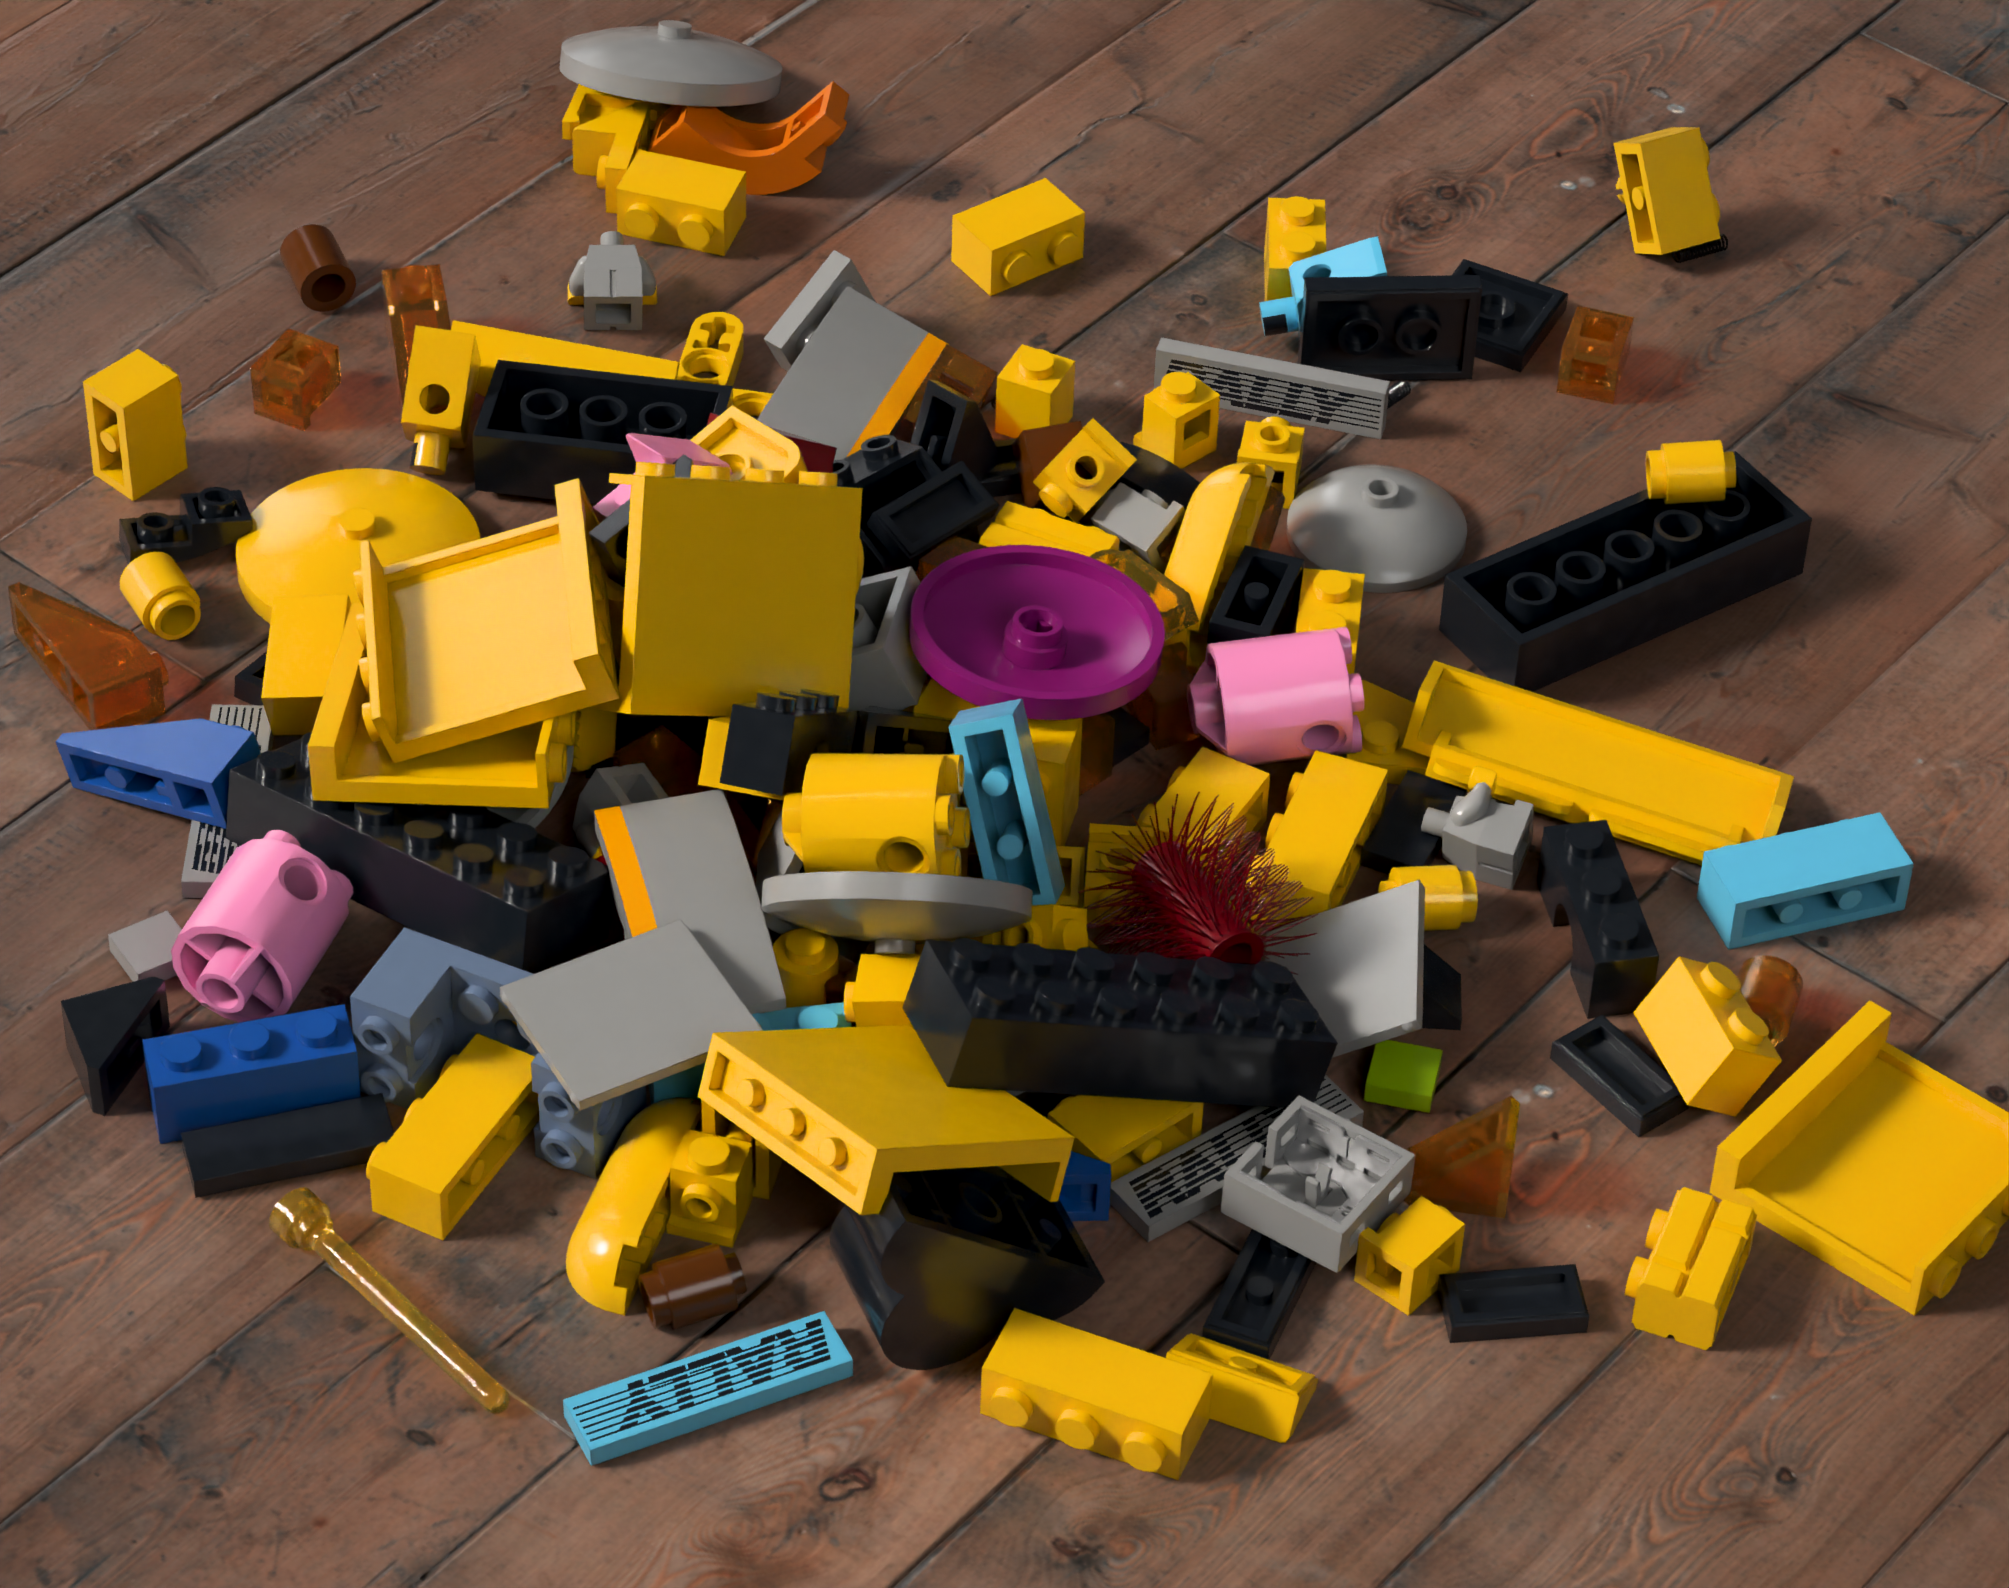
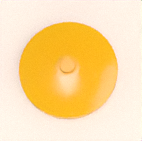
(312, 531)

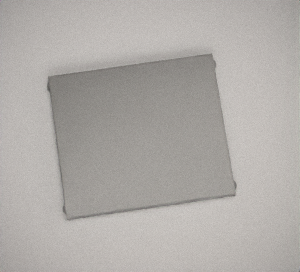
(1362, 965)
(627, 1013)

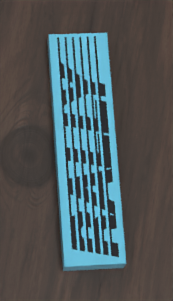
(707, 1388)

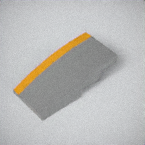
(853, 376)
(689, 864)

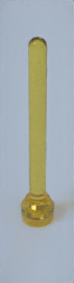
(305, 1223)

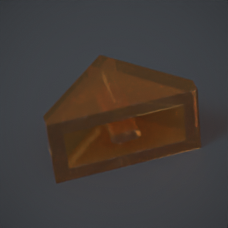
(1469, 1162)

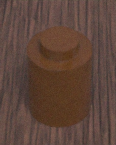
(317, 267)

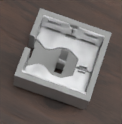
(1310, 1156)

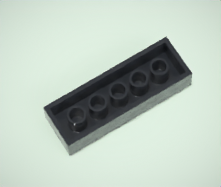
(1620, 579)
(434, 866)
(1117, 1024)

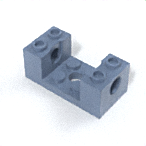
(428, 1004)

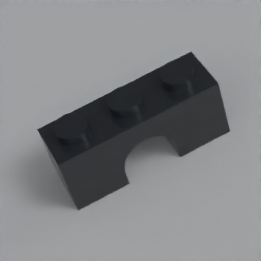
(777, 735)
(1591, 892)

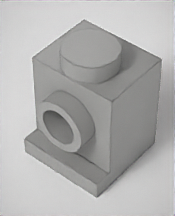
(1140, 521)

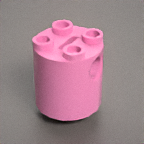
(1278, 697)
(261, 929)

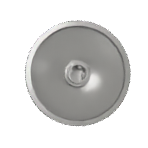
(670, 66)
(896, 907)

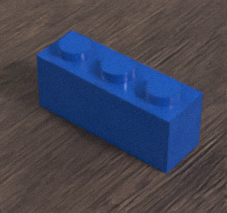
(250, 1070)

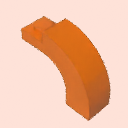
(772, 154)

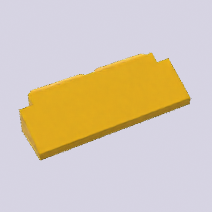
(1592, 766)

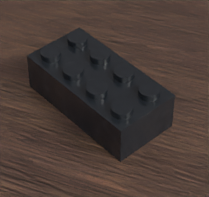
(573, 423)

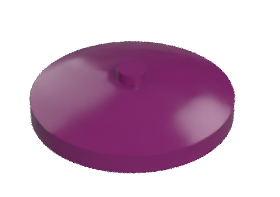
(1036, 629)

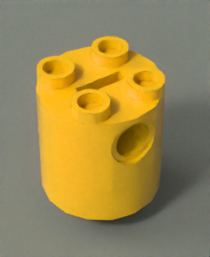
(879, 813)

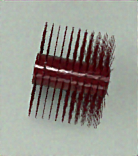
(1191, 902)

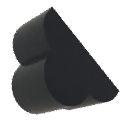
(956, 1261)

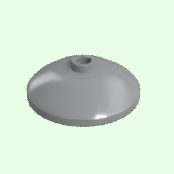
(1379, 525)

